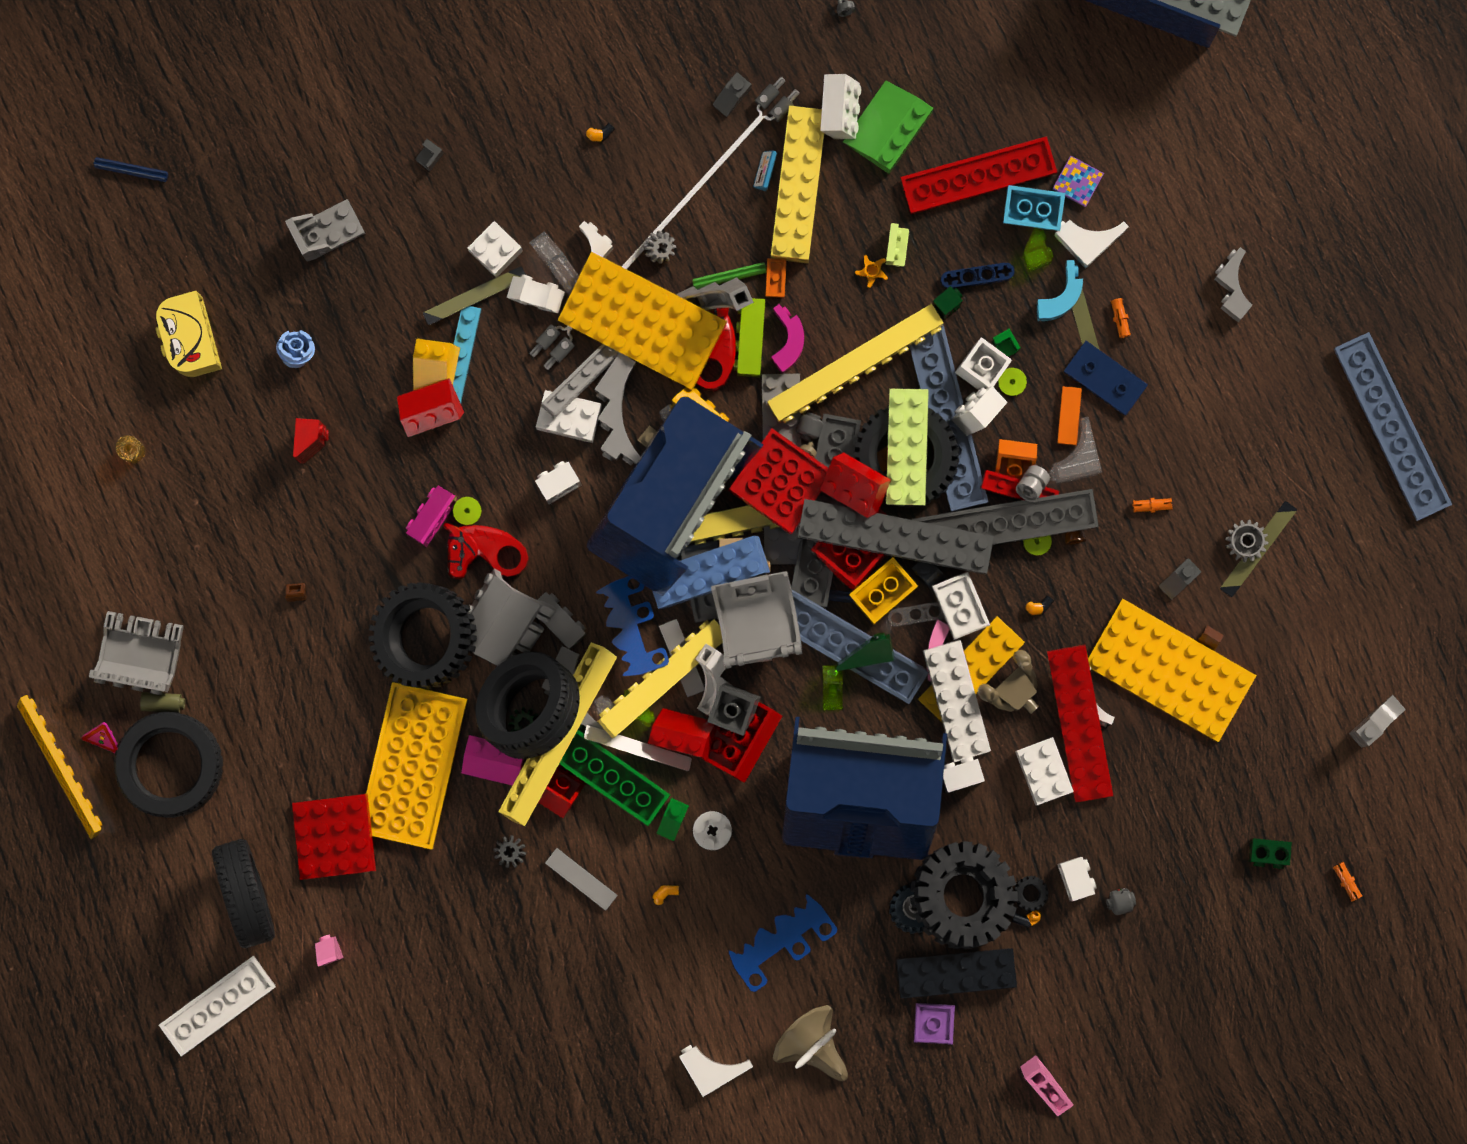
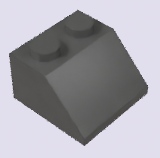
(733, 708)

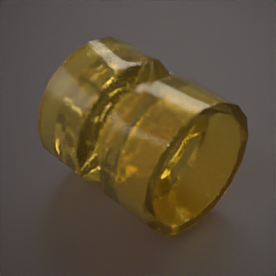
(130, 449)

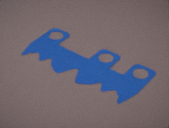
(626, 618)
(788, 933)

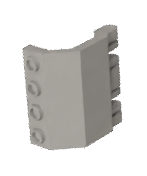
(505, 619)
(138, 654)

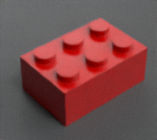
(855, 485)

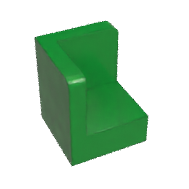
(1006, 343)

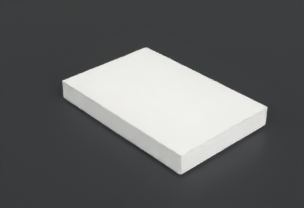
(961, 605)

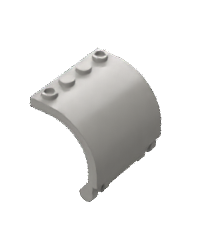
(757, 619)

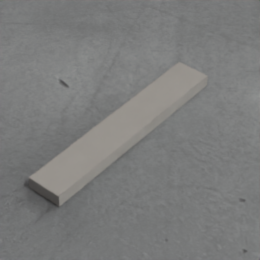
(579, 380)

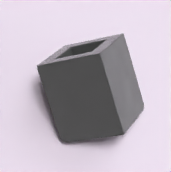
(429, 155)

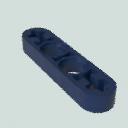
(976, 272)

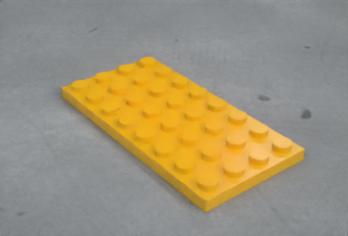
(642, 320)
(1170, 670)
(413, 764)

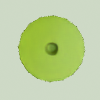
(1012, 381)
(467, 510)
(1038, 545)

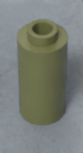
(162, 703)

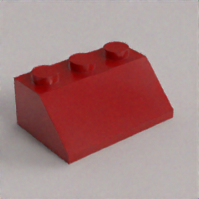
(429, 407)
(308, 438)
(682, 733)
(561, 791)

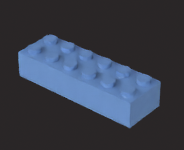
(718, 566)

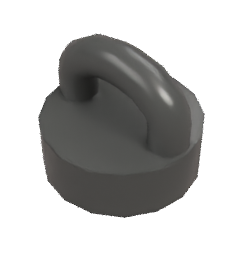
(845, 8)

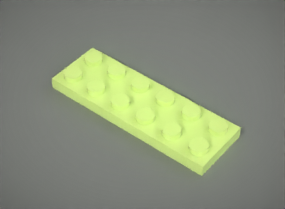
(907, 446)

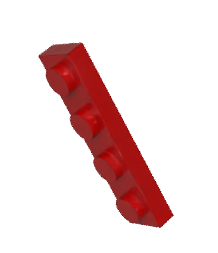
(1007, 485)

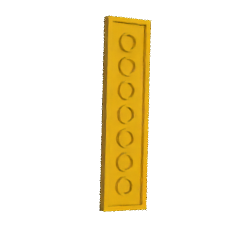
(62, 772)

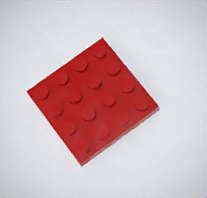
(780, 481)
(333, 836)

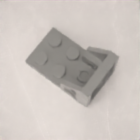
(326, 230)

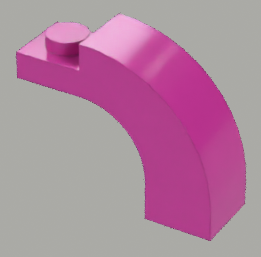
(791, 352)

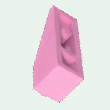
(327, 950)
(1046, 1085)

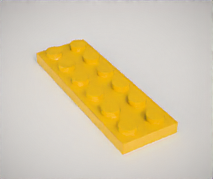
(984, 658)

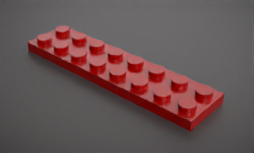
(978, 175)
(1080, 723)

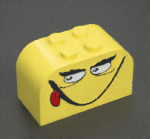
(187, 335)

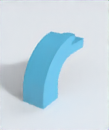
(1055, 308)

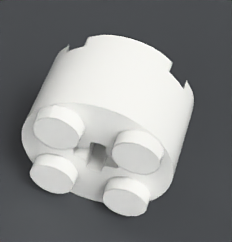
(701, 828)

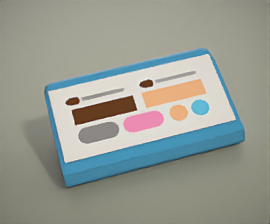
(765, 170)

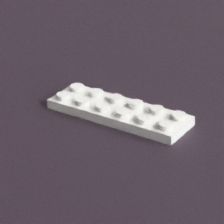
(956, 700)
(217, 1006)

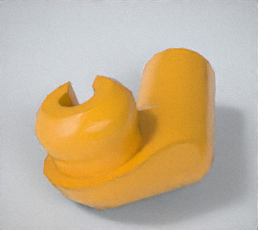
(663, 892)

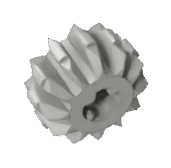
(666, 247)

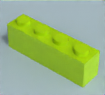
(750, 340)

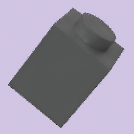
(732, 94)
(1179, 578)

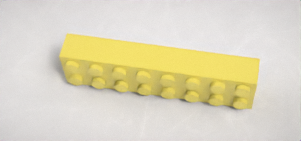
(798, 185)

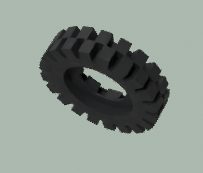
(997, 895)

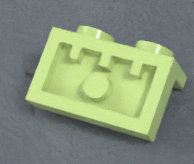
(897, 246)

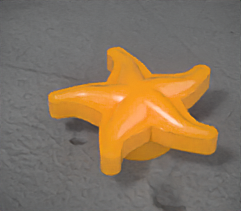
(872, 270)

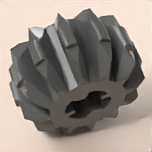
(503, 849)

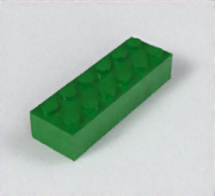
(614, 778)

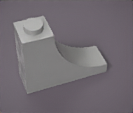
(1374, 725)

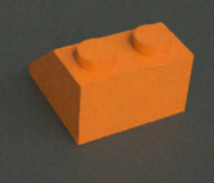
(1015, 458)

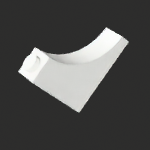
(1087, 244)
(707, 1073)

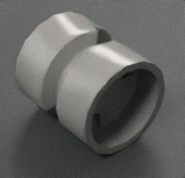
(1033, 483)

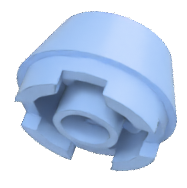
(295, 348)

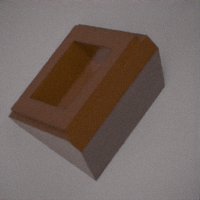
(295, 592)
(1210, 638)

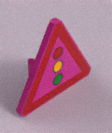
(101, 737)

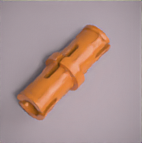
(1120, 318)
(1152, 505)
(1347, 881)

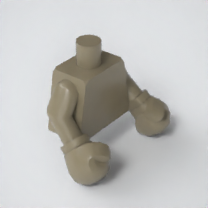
(1016, 689)

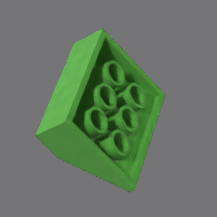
(889, 126)

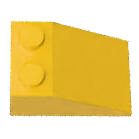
(433, 362)

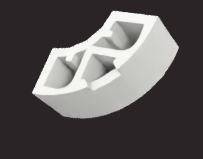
(540, 295)

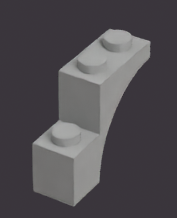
(1227, 276)

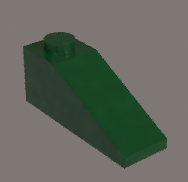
(873, 651)

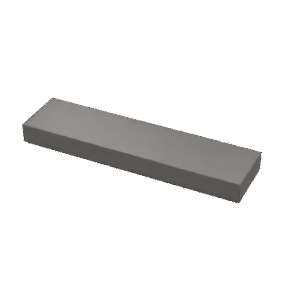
(673, 637)
(581, 879)

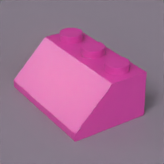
(431, 515)
(489, 763)

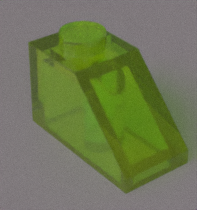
(832, 688)

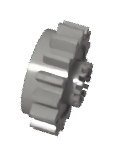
(1251, 531)

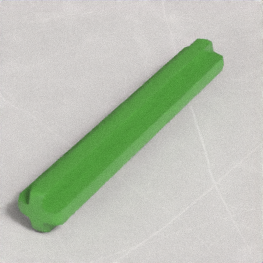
(726, 276)

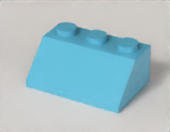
(1033, 208)

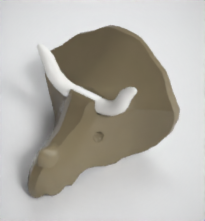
(811, 1043)

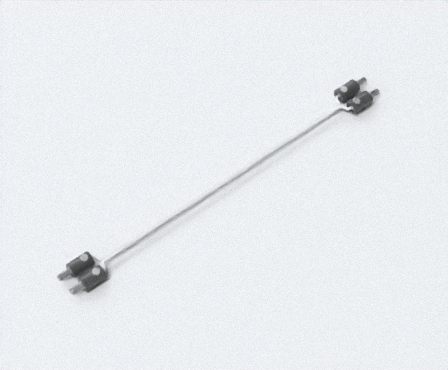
(762, 101)

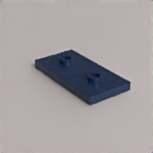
(1105, 378)

